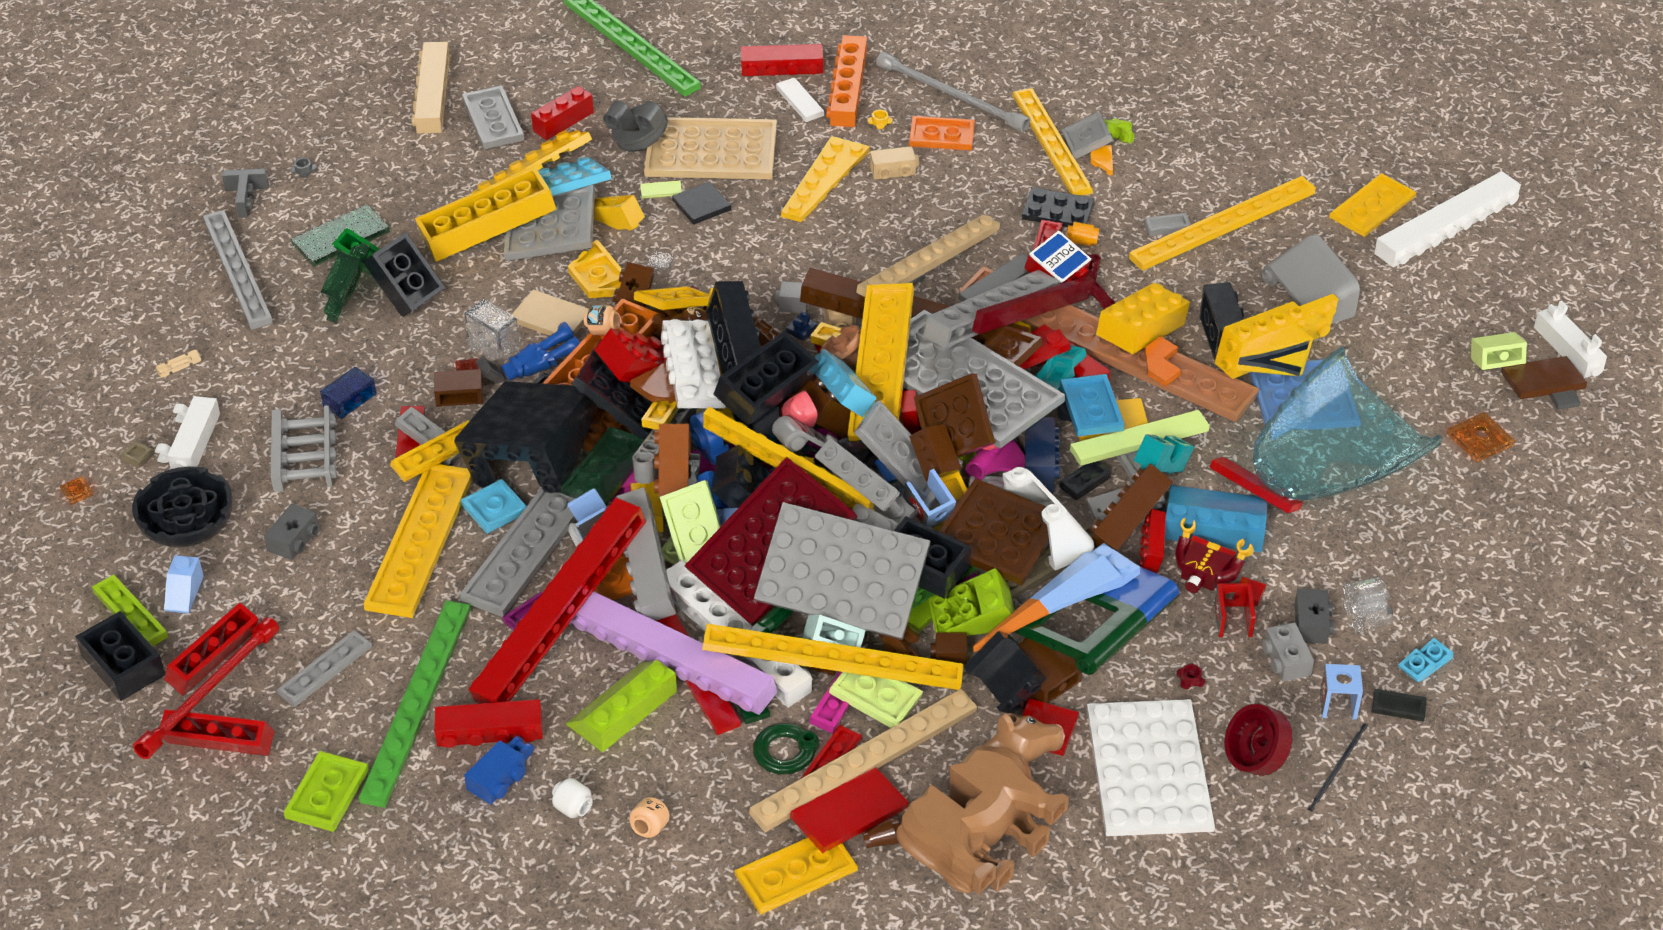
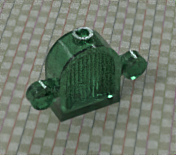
(343, 280)

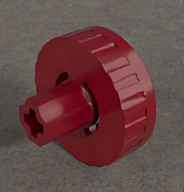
(1269, 743)

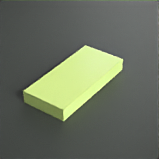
(660, 189)

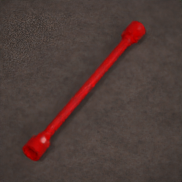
(152, 740)

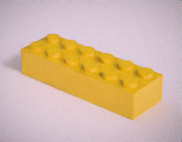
(485, 214)

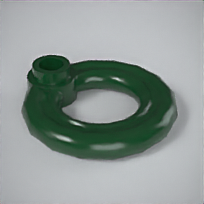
(789, 730)

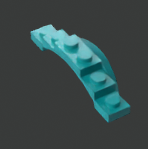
(1061, 366)

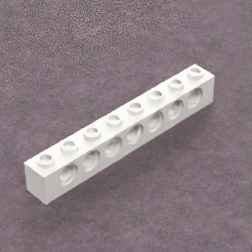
(706, 607)

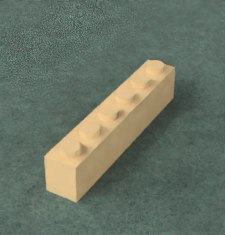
(431, 87)

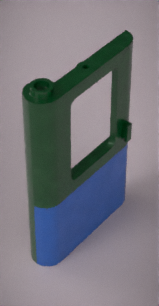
(1134, 609)

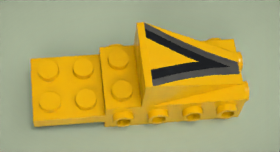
(1275, 339)

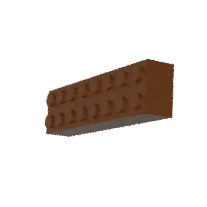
(830, 411)

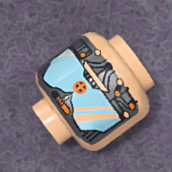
(601, 319)

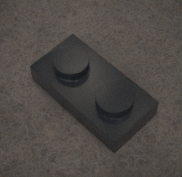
(1085, 479)

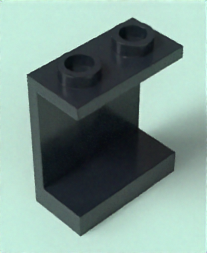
(1006, 672)

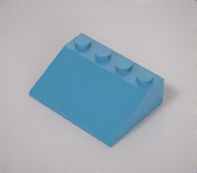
(1218, 516)

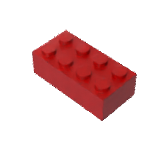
(629, 353)

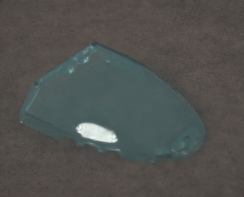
(1334, 436)

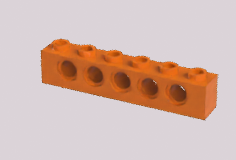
(847, 81)

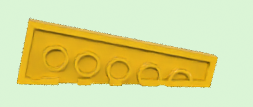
(548, 152)
(827, 170)

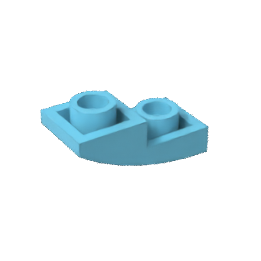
(1426, 661)

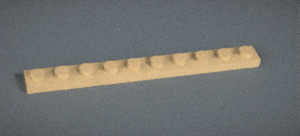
(934, 253)
(863, 758)

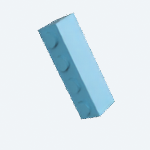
(844, 383)

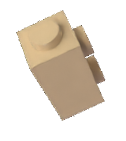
(893, 162)

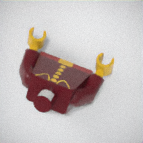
(1207, 563)

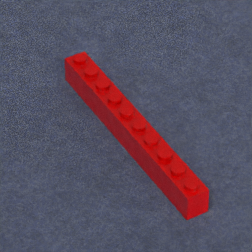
(558, 603)

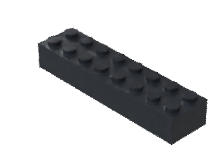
(736, 339)

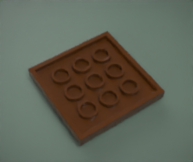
(1001, 530)

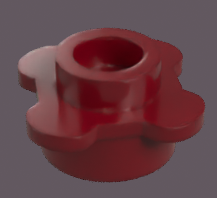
(1187, 671)

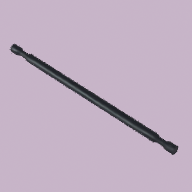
(1337, 767)

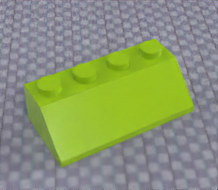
(625, 704)

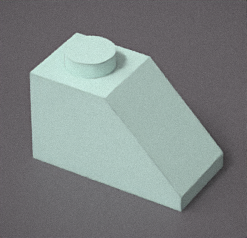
(832, 631)

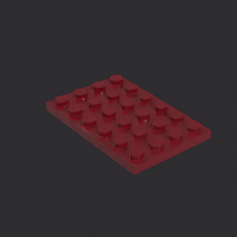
(737, 551)

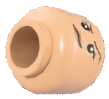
(649, 817)

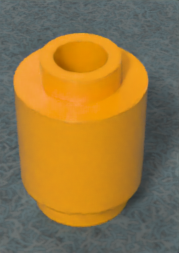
(1083, 234)

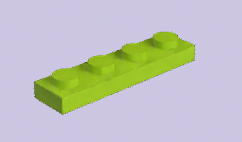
(119, 598)

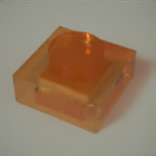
(76, 490)

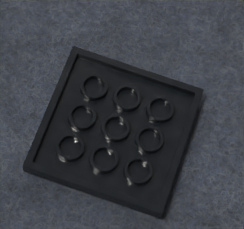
(612, 395)

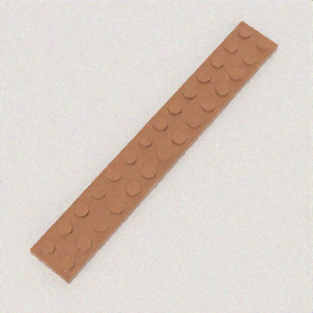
(1195, 384)

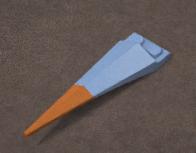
(1084, 578)

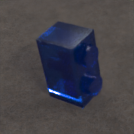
(348, 392)

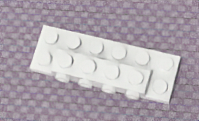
(691, 363)

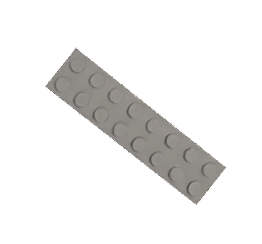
(520, 554)

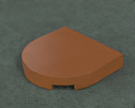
(654, 385)

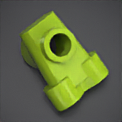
(1120, 129)

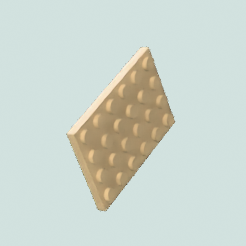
(714, 149)

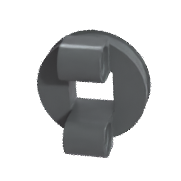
(624, 121)

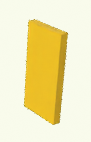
(1372, 204)
(792, 873)

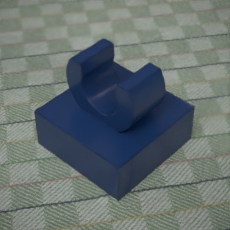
(801, 326)

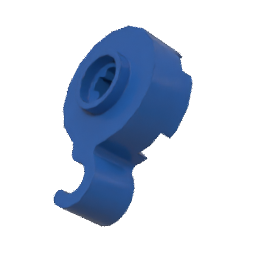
(706, 442)

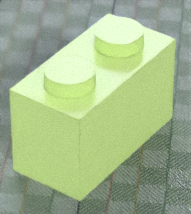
(1498, 350)

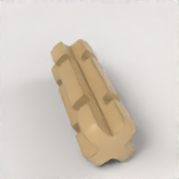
(178, 363)

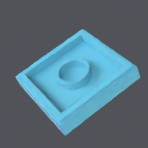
(493, 506)

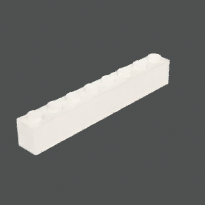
(1447, 219)

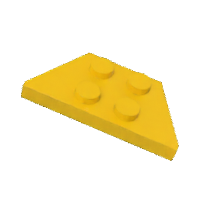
(596, 272)

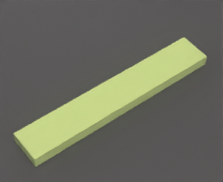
(1131, 438)

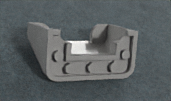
(1312, 272)

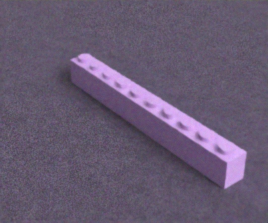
(683, 655)

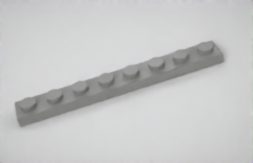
(237, 270)

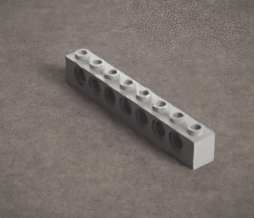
(956, 322)

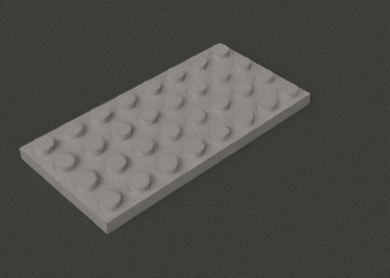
(1009, 392)

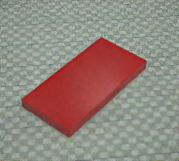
(849, 810)

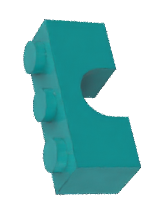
(1165, 454)

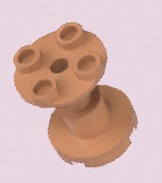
(845, 345)

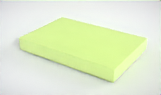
(690, 518)
(878, 697)

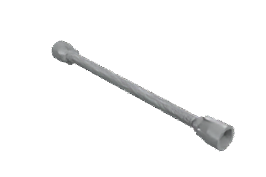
(1016, 120)

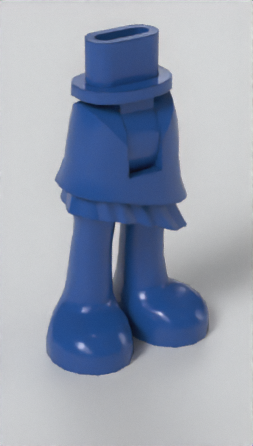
(536, 359)

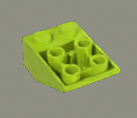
(973, 605)

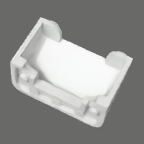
(1065, 534)

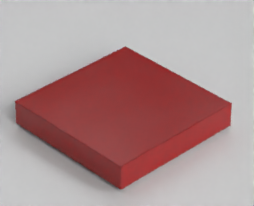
(1053, 714)

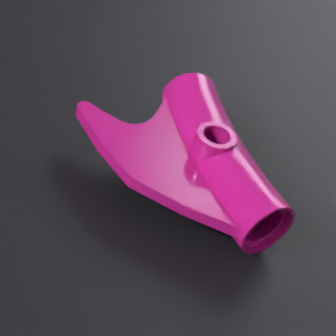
(996, 460)

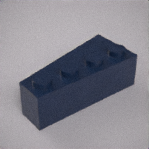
(1043, 451)

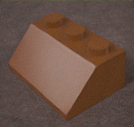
(673, 457)

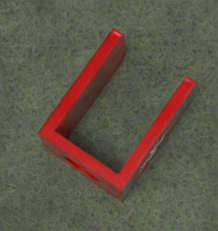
(1244, 600)

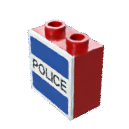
(1059, 259)

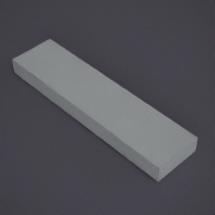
(324, 668)

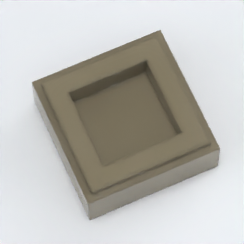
(137, 454)

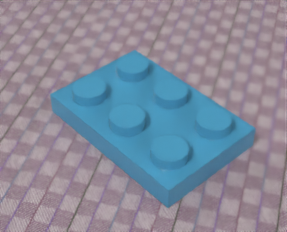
(1092, 405)

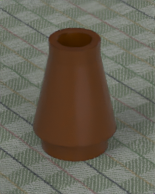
(882, 834)

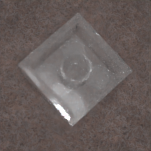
(492, 331)

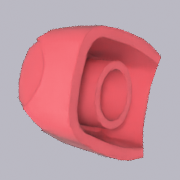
(801, 409)

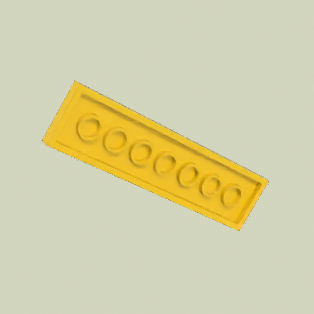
(884, 346)
(418, 541)

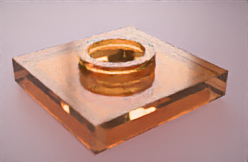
(1480, 447)

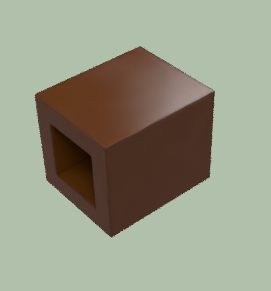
(950, 647)

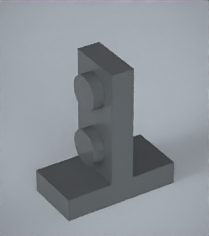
(245, 183)

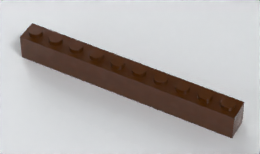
(840, 295)

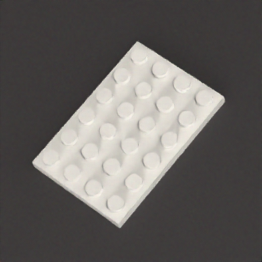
(1149, 768)

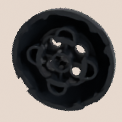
(167, 511)

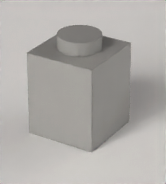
(789, 298)

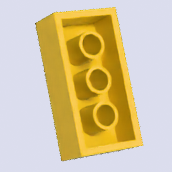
(1142, 317)

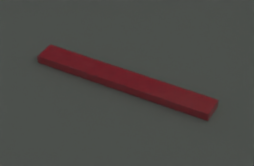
(1032, 304)

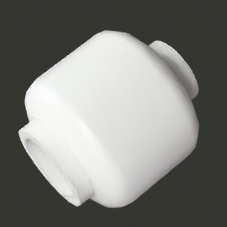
(572, 798)

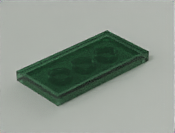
(317, 243)
(605, 466)

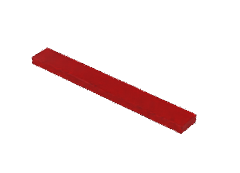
(717, 711)

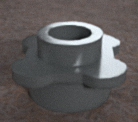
(303, 167)

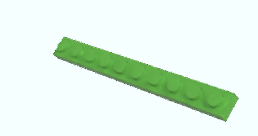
(635, 46)
(414, 704)

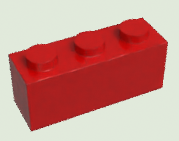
(562, 112)

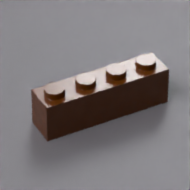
(1131, 508)

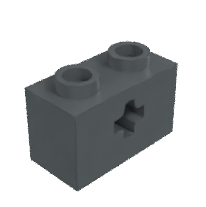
(292, 532)
(1313, 614)

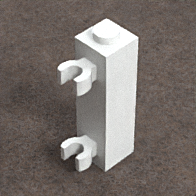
(1570, 340)
(193, 435)

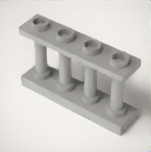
(280, 442)
(865, 481)

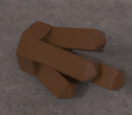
(902, 646)

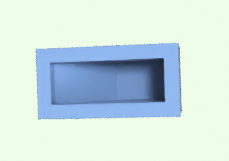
(182, 583)

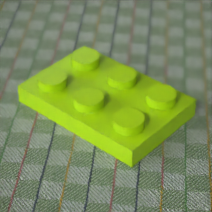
(326, 791)

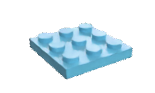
(574, 175)

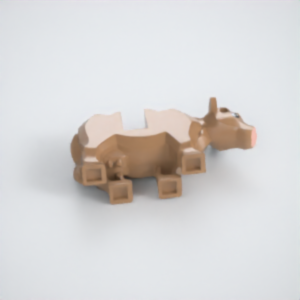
(987, 800)

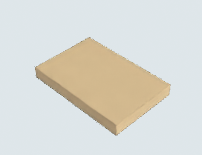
(546, 312)

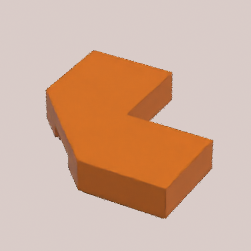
(1157, 365)

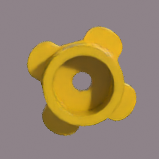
(879, 119)

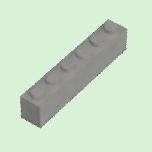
(647, 563)

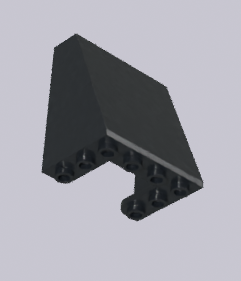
(531, 425)

